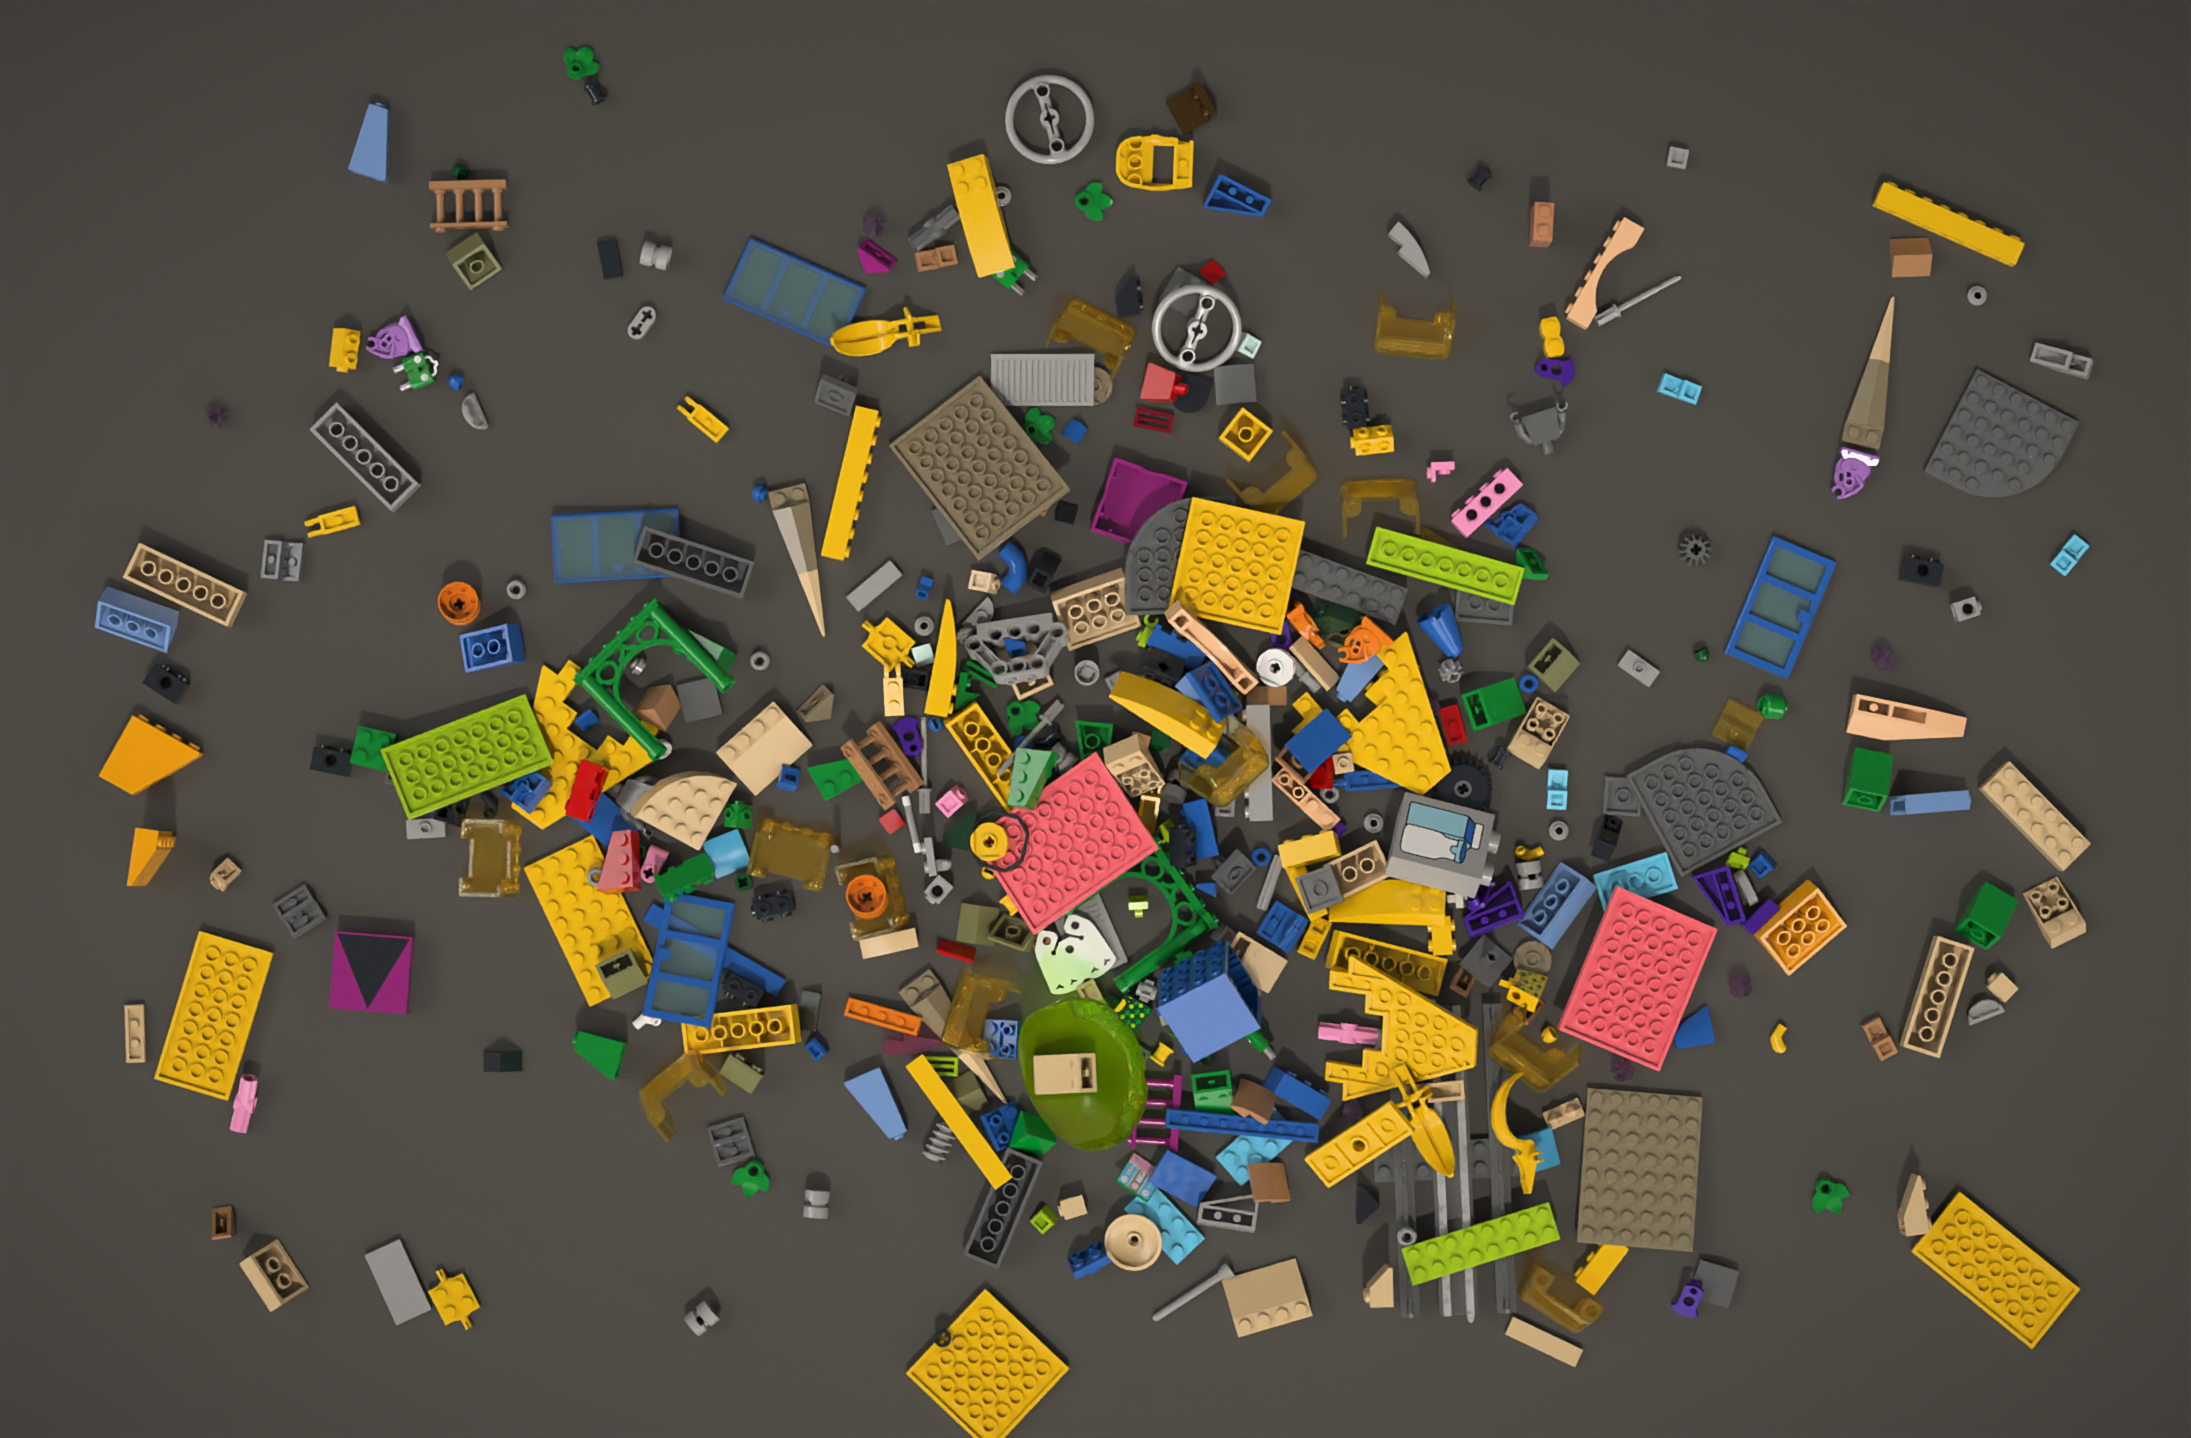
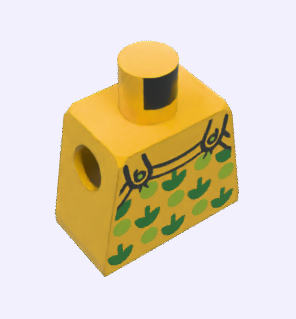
(1524, 988)

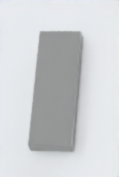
(874, 586)

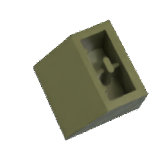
(1553, 664)
(621, 973)
(741, 1072)

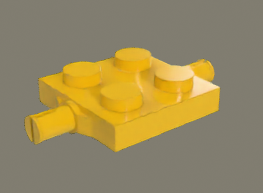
(888, 643)
(454, 1299)

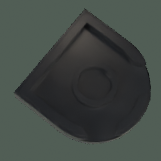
(1197, 393)

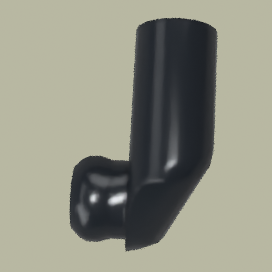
(1050, 740)
(491, 805)

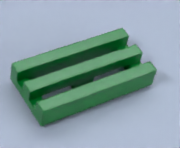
(969, 662)

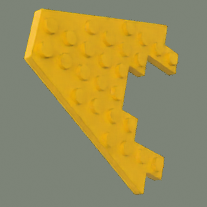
(1401, 733)
(568, 749)
(1413, 1033)

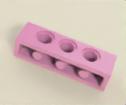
(1511, 485)

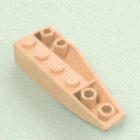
(1897, 721)

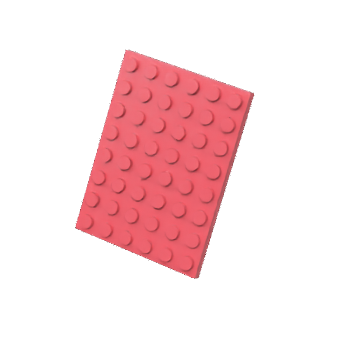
(1077, 843)
(1637, 978)

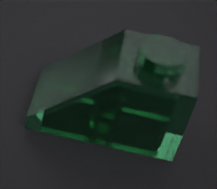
(1335, 618)
(960, 833)

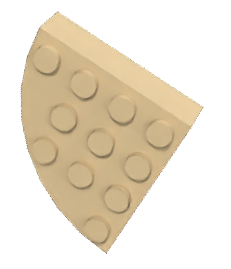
(685, 805)

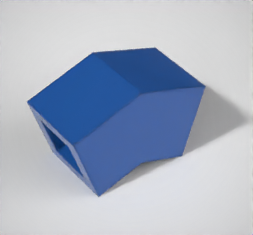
(924, 588)

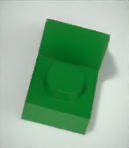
(1531, 562)
(963, 697)

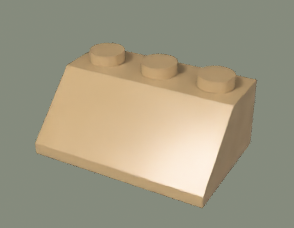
(1359, 868)
(273, 1275)
(1380, 1288)

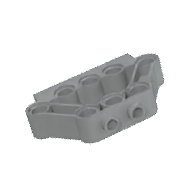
(1007, 628)

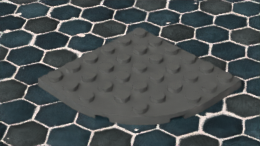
(1999, 440)
(1155, 557)
(1702, 805)

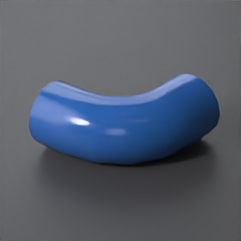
(1017, 568)

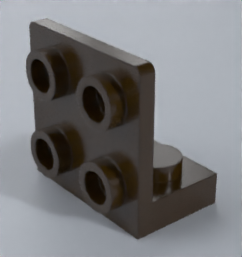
(1191, 108)

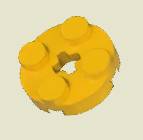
(1000, 838)

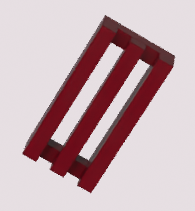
(1155, 413)

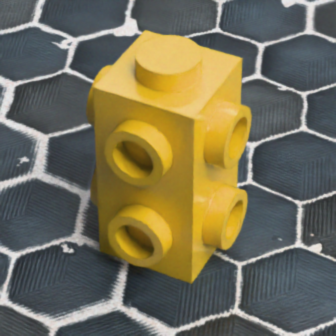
(344, 349)
(1372, 440)
(1441, 938)

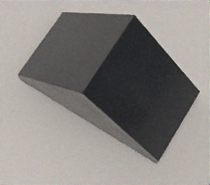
(916, 679)
(503, 1061)
(1365, 1204)

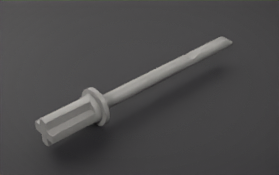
(1614, 311)
(1046, 719)
(924, 793)

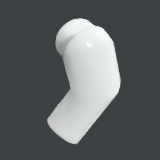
(641, 1020)

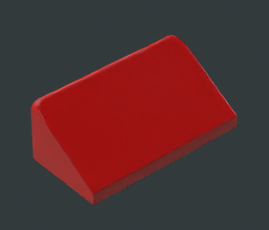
(956, 950)

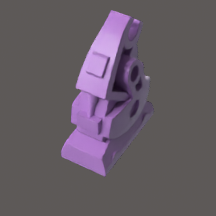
(398, 341)
(1854, 469)

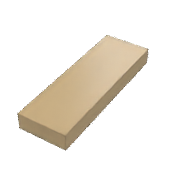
(1314, 663)
(135, 1033)

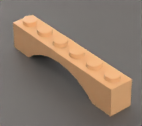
(1584, 308)
(1191, 627)

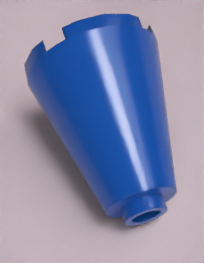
(1442, 629)

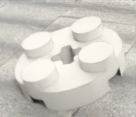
(1266, 671)

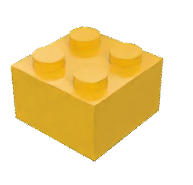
(1245, 435)

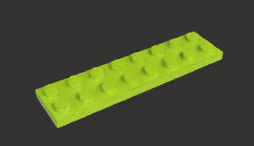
(1445, 566)
(1480, 1243)

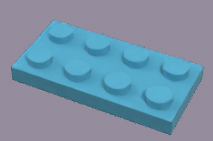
(1643, 877)
(1250, 1150)
(1177, 1233)

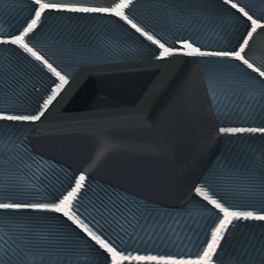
(1066, 514)

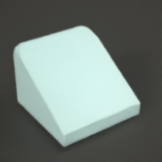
(1248, 345)
(923, 655)

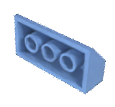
(136, 619)
(1556, 905)

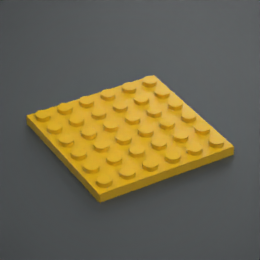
(1237, 565)
(988, 1370)

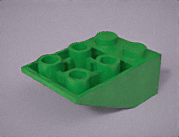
(1493, 704)
(1213, 1091)

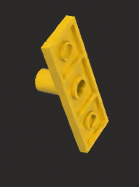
(1359, 1144)

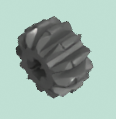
(1699, 555)

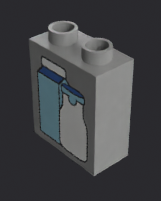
(1442, 845)

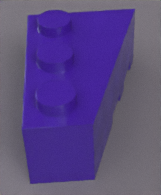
(1722, 893)
(1499, 911)

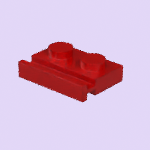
(1323, 776)

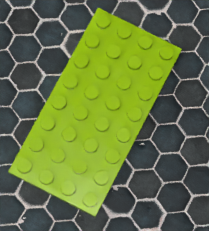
(466, 757)

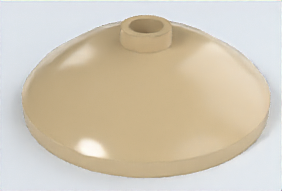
(1129, 1253)

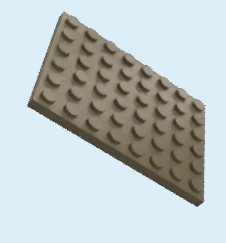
(979, 468)
(1639, 1170)

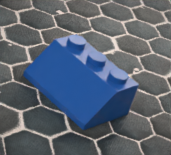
(1198, 816)

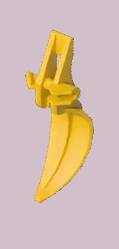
(877, 335)
(1430, 1133)
(1526, 1150)

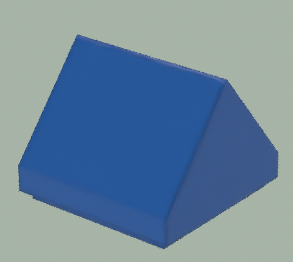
(1074, 431)
(816, 1048)

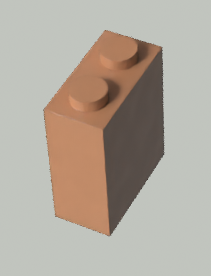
(1541, 224)

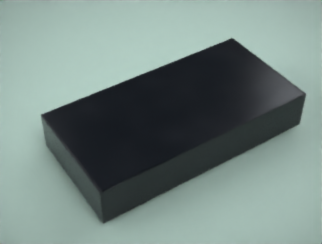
(609, 259)

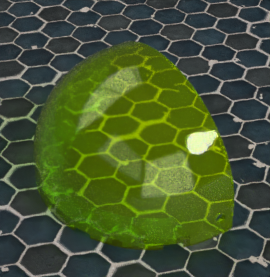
(1077, 1027)

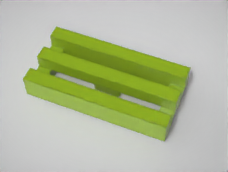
(943, 1058)

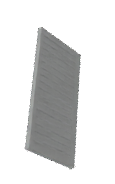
(1043, 379)
(1096, 913)

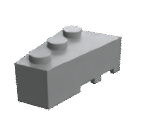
(1230, 1213)

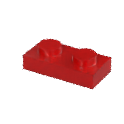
(1452, 725)

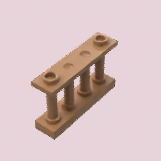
(459, 188)
(893, 755)

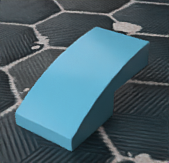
(1679, 389)
(2069, 554)
(1557, 788)

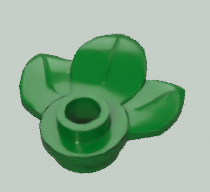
(580, 59)
(1096, 201)
(1040, 424)
(1025, 718)
(750, 1181)
(1831, 1198)

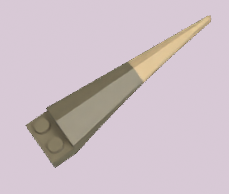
(1867, 413)
(794, 518)
(931, 1003)

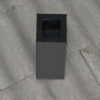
(1127, 300)
(1043, 573)
(1607, 838)

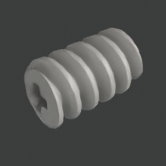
(939, 1143)

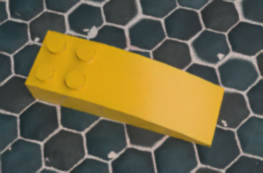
(981, 215)
(943, 676)
(1169, 712)
(983, 748)
(1392, 904)
(1410, 967)
(745, 1030)

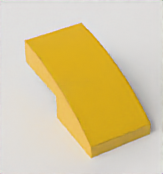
(1314, 938)

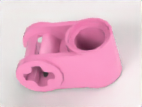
(654, 860)

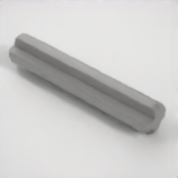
(1269, 883)

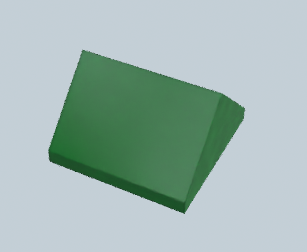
(1032, 1135)

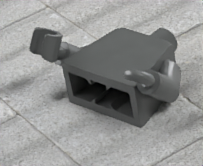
(1542, 427)
(629, 794)

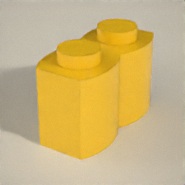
(1553, 343)

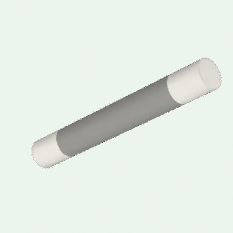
(912, 824)

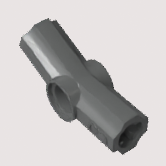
(934, 228)

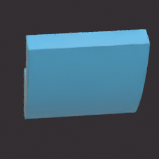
(727, 853)
(1544, 1141)

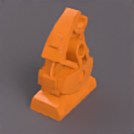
(1303, 623)
(1367, 641)

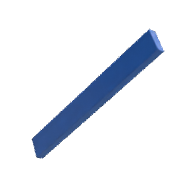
(734, 961)
(1241, 1126)

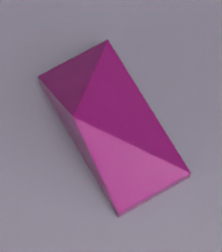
(875, 258)

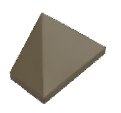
(817, 706)

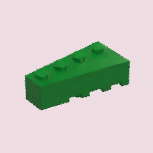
(1094, 737)

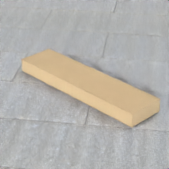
(1543, 1341)

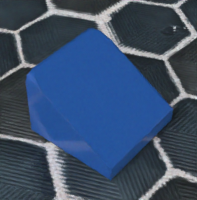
(1015, 648)
(587, 720)
(1736, 753)
(788, 778)
(1762, 864)
(1207, 887)

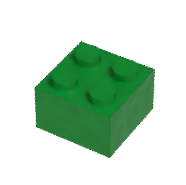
(369, 745)

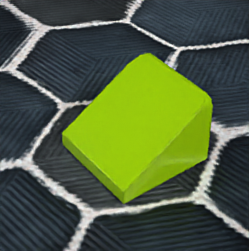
(1044, 1219)

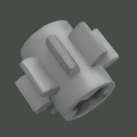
(1450, 670)
(1146, 990)

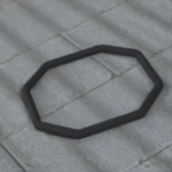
(1024, 846)

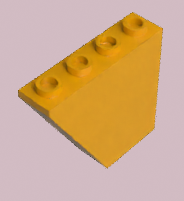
(146, 756)

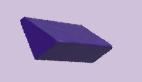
(1760, 917)

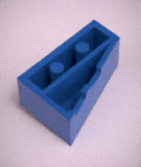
(1236, 198)
(1177, 647)
(1297, 1092)

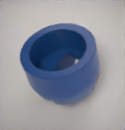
(456, 381)
(939, 721)

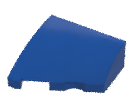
(1513, 524)
(527, 791)
(1695, 1030)

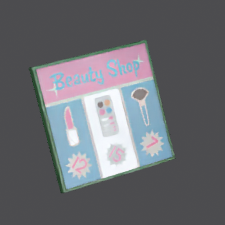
(1135, 1176)

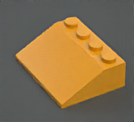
(148, 853)
(1800, 927)

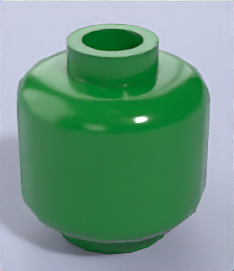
(1772, 706)

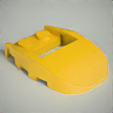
(1135, 162)

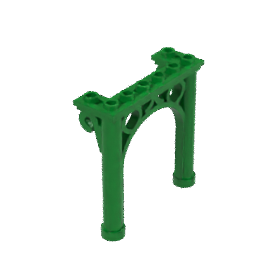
(592, 682)
(1171, 945)

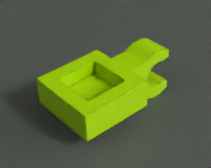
(1144, 636)

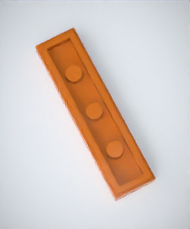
(883, 1016)

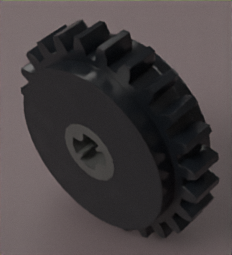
(1475, 783)

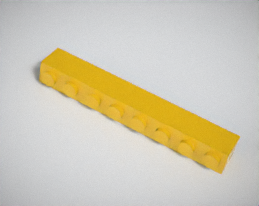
(1948, 224)
(850, 482)

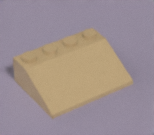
(1093, 609)
(763, 748)
(1267, 1297)

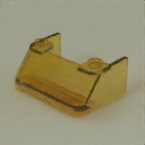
(1095, 331)
(1414, 337)
(1284, 490)
(1355, 492)
(1234, 775)
(970, 1011)
(1518, 1054)
(690, 1067)

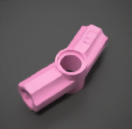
(1348, 1033)
(244, 1103)

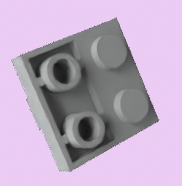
(932, 865)

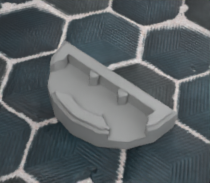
(473, 412)
(982, 614)
(1983, 1010)

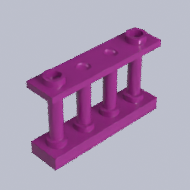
(1173, 1103)

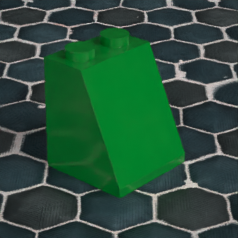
(1868, 779)
(1986, 915)
(601, 1051)

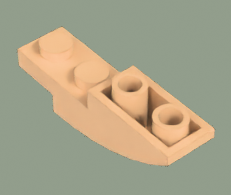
(1305, 800)

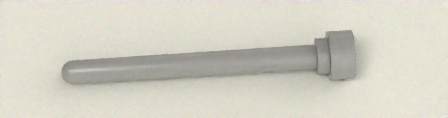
(1223, 1273)

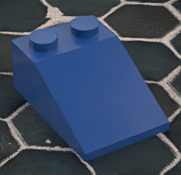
(492, 648)

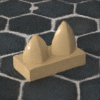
(1563, 1113)

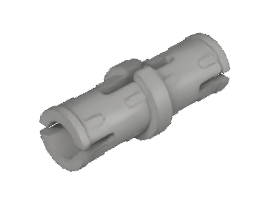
(1305, 676)

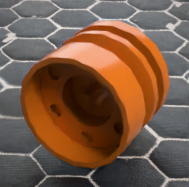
(450, 597)
(867, 886)

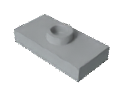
(1638, 668)
(425, 829)

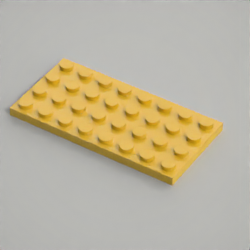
(584, 920)
(214, 1015)
(1995, 1270)

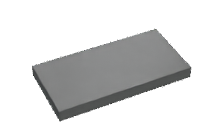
(398, 1282)

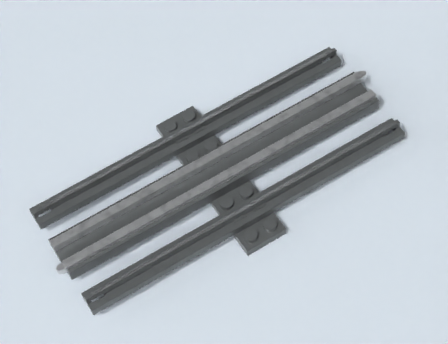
(1454, 1195)

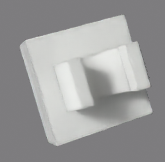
(1460, 900)

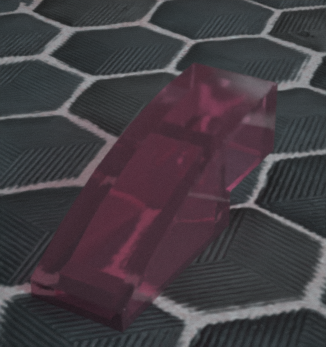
(910, 1045)

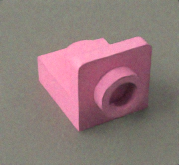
(1443, 467)
(952, 801)

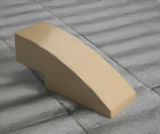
(889, 943)
(1441, 1091)

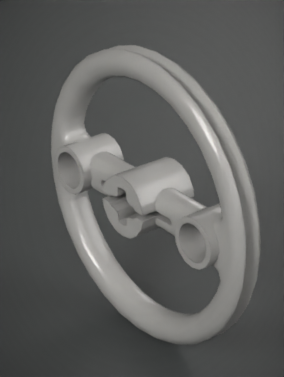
(1055, 156)
(1205, 292)

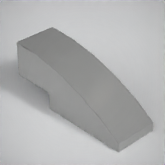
(1409, 249)
(2062, 360)

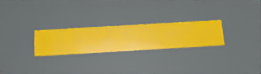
(959, 1121)

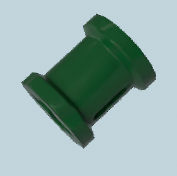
(738, 883)

